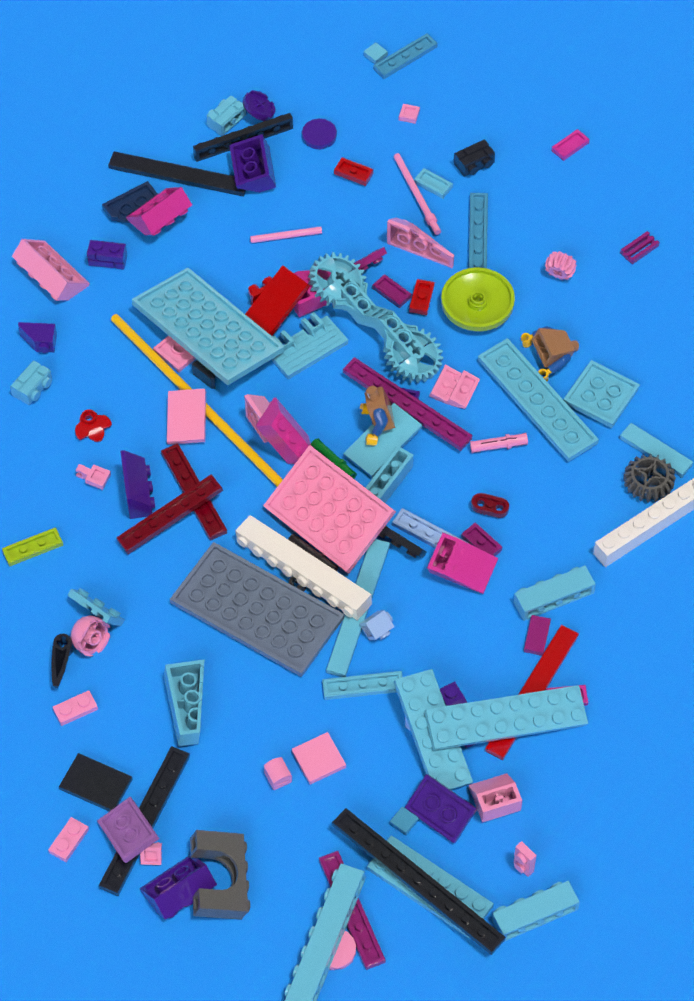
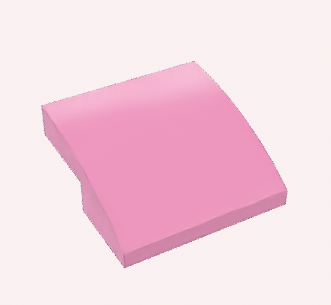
(454, 387)

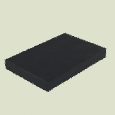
(95, 782)

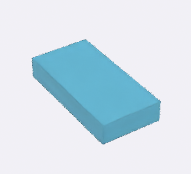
(433, 183)

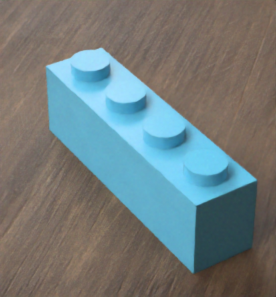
(391, 474)
(554, 592)
(536, 910)

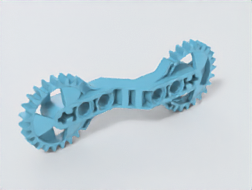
(346, 279)

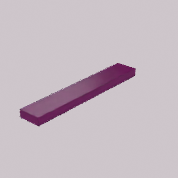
(358, 924)

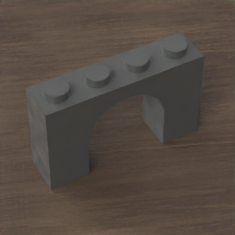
(230, 851)

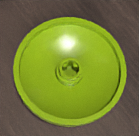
(477, 299)

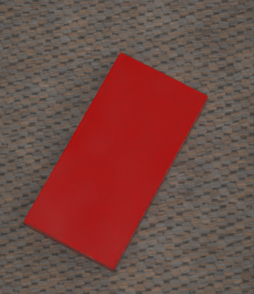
(277, 300)

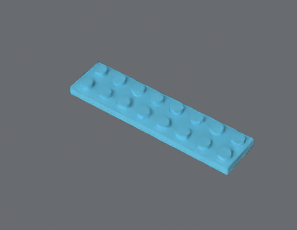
(538, 400)
(505, 717)

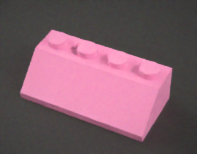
(49, 269)

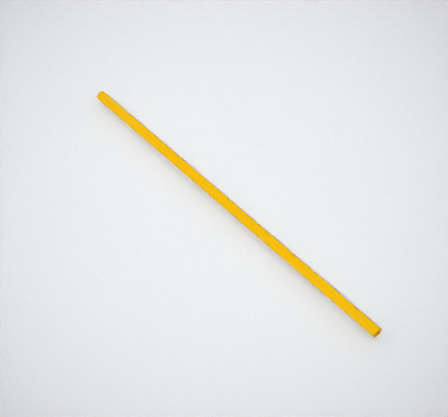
(210, 413)

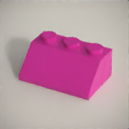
(160, 211)
(283, 432)

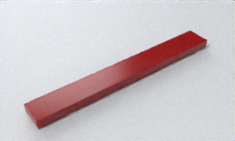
(540, 679)

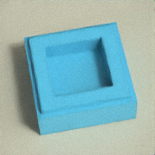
(375, 53)

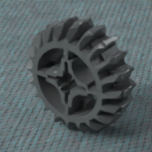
(657, 486)

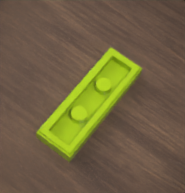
(32, 546)

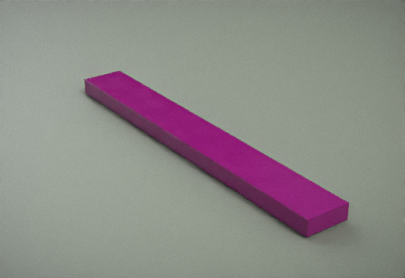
(414, 407)

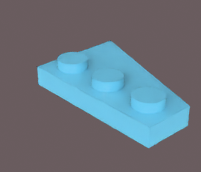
(109, 616)

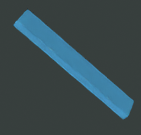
(478, 230)

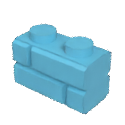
(226, 115)
(31, 383)

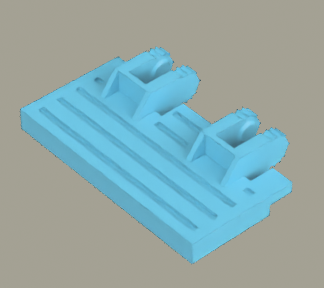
(306, 350)

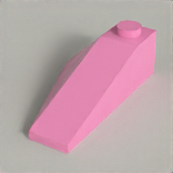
(413, 240)

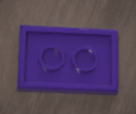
(441, 808)

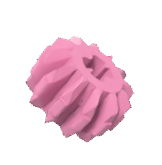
(560, 265)

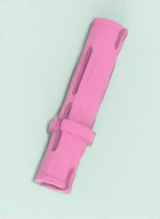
(507, 441)

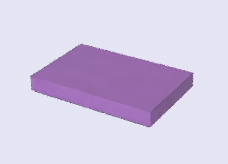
(128, 829)

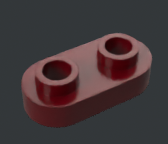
(490, 504)

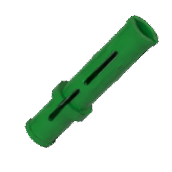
(329, 454)

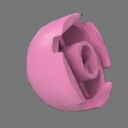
(90, 635)

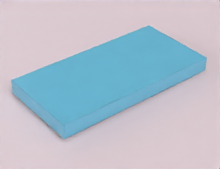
(371, 458)

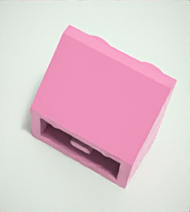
(496, 797)

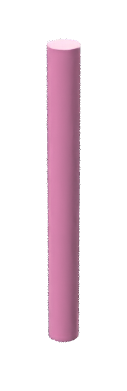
(287, 234)

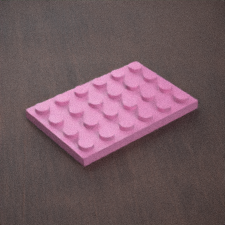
(329, 509)

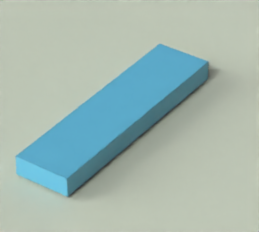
(648, 444)
(360, 685)

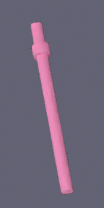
(430, 218)

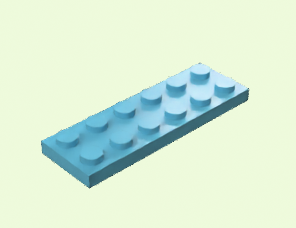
(416, 695)
(468, 896)

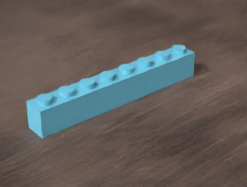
(326, 934)

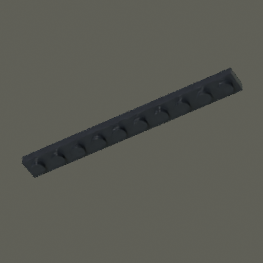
(419, 881)

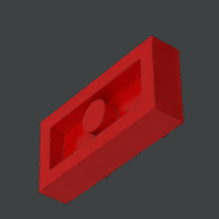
(353, 171)
(422, 297)

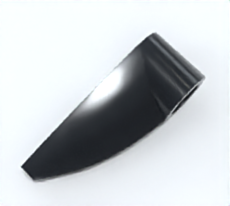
(60, 657)

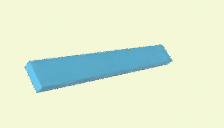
(350, 628)

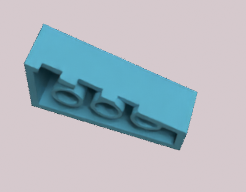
(185, 693)

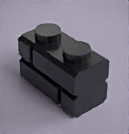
(474, 158)

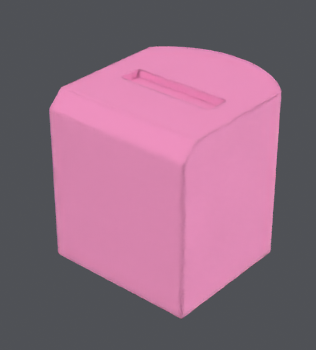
(277, 773)

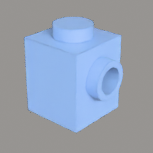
(377, 625)

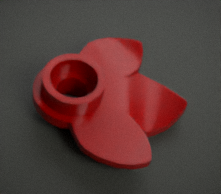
(92, 428)

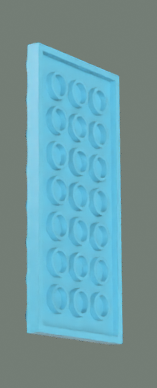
(208, 326)

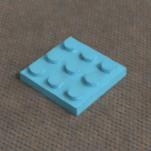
(601, 394)

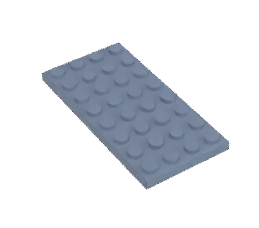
(257, 609)

